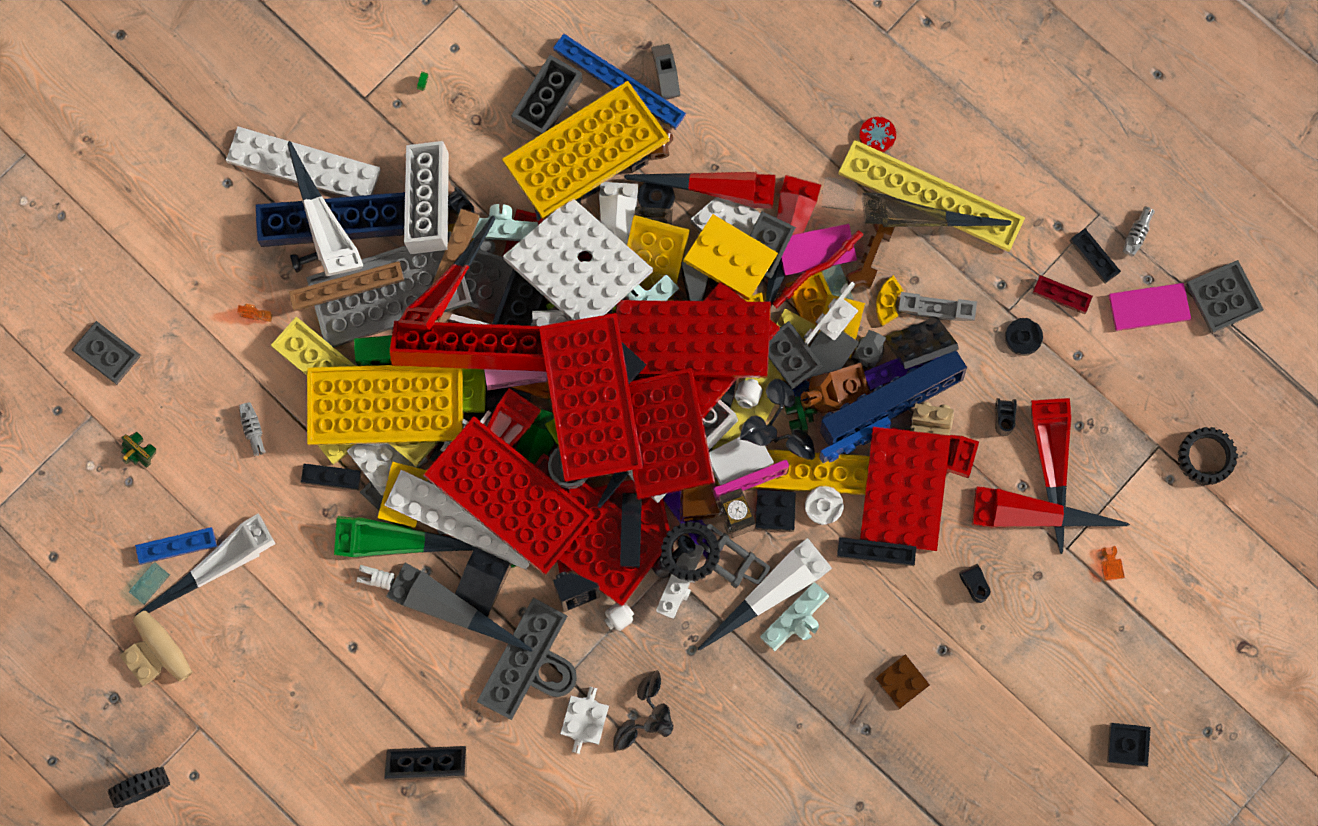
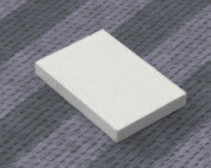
(738, 460)

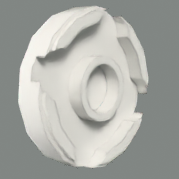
(824, 505)

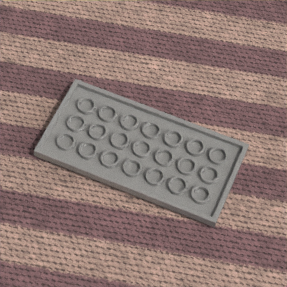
(378, 309)

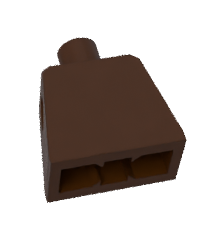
(698, 504)

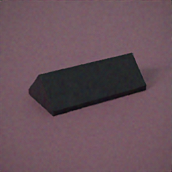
(426, 763)

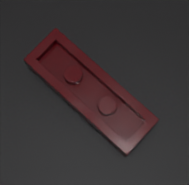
(1062, 294)

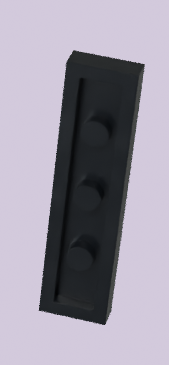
(876, 551)

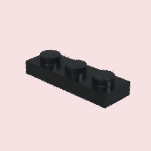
(1095, 256)
(331, 477)

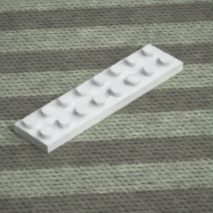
(327, 170)
(433, 507)

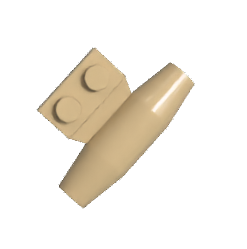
(155, 652)

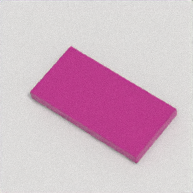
(814, 248)
(1149, 307)
(752, 479)

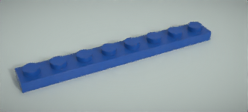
(614, 77)

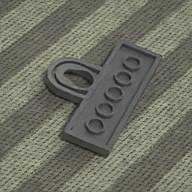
(520, 668)

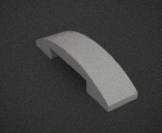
(932, 307)

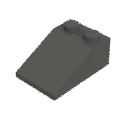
(694, 282)

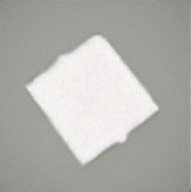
(839, 194)

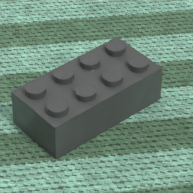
(547, 97)

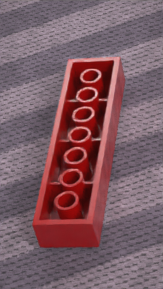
(468, 347)

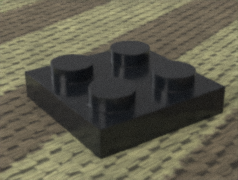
(775, 510)
(1128, 744)

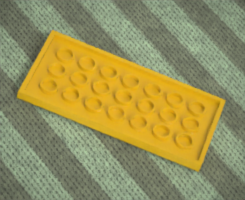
(585, 149)
(383, 404)

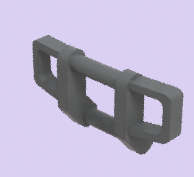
(748, 557)

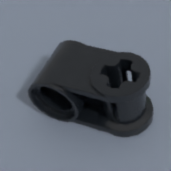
(458, 201)
(1005, 412)
(974, 580)

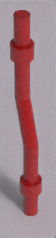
(789, 291)

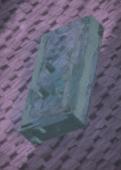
(836, 280)
(149, 583)

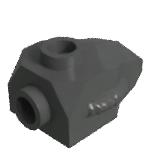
(869, 349)

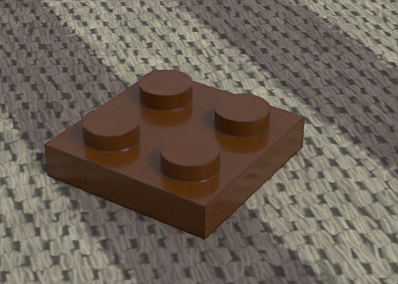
(902, 681)

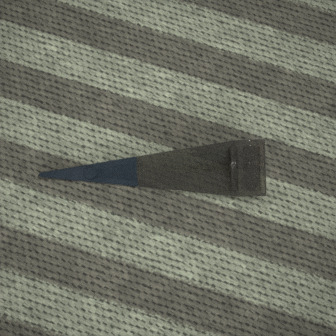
(895, 212)

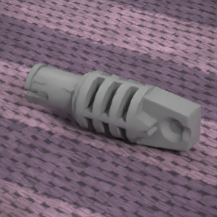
(1138, 232)
(251, 428)

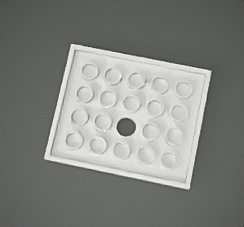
(577, 288)

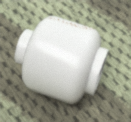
(748, 393)
(618, 616)

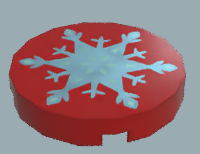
(878, 133)

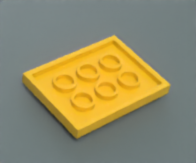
(660, 247)
(730, 257)

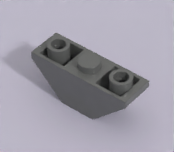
(666, 71)

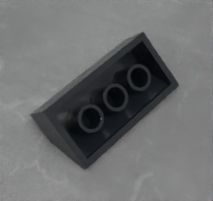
(575, 590)

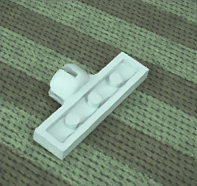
(504, 227)
(659, 292)
(796, 618)

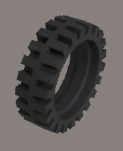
(1226, 443)
(673, 535)
(138, 787)

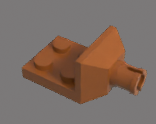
(836, 388)

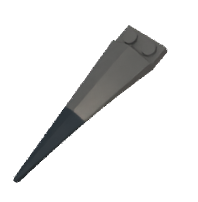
(424, 594)

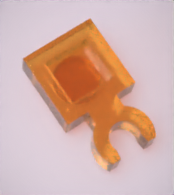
(251, 312)
(1112, 567)

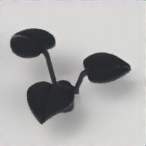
(759, 433)
(658, 721)

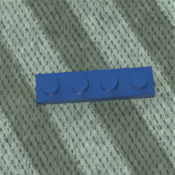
(849, 443)
(176, 546)

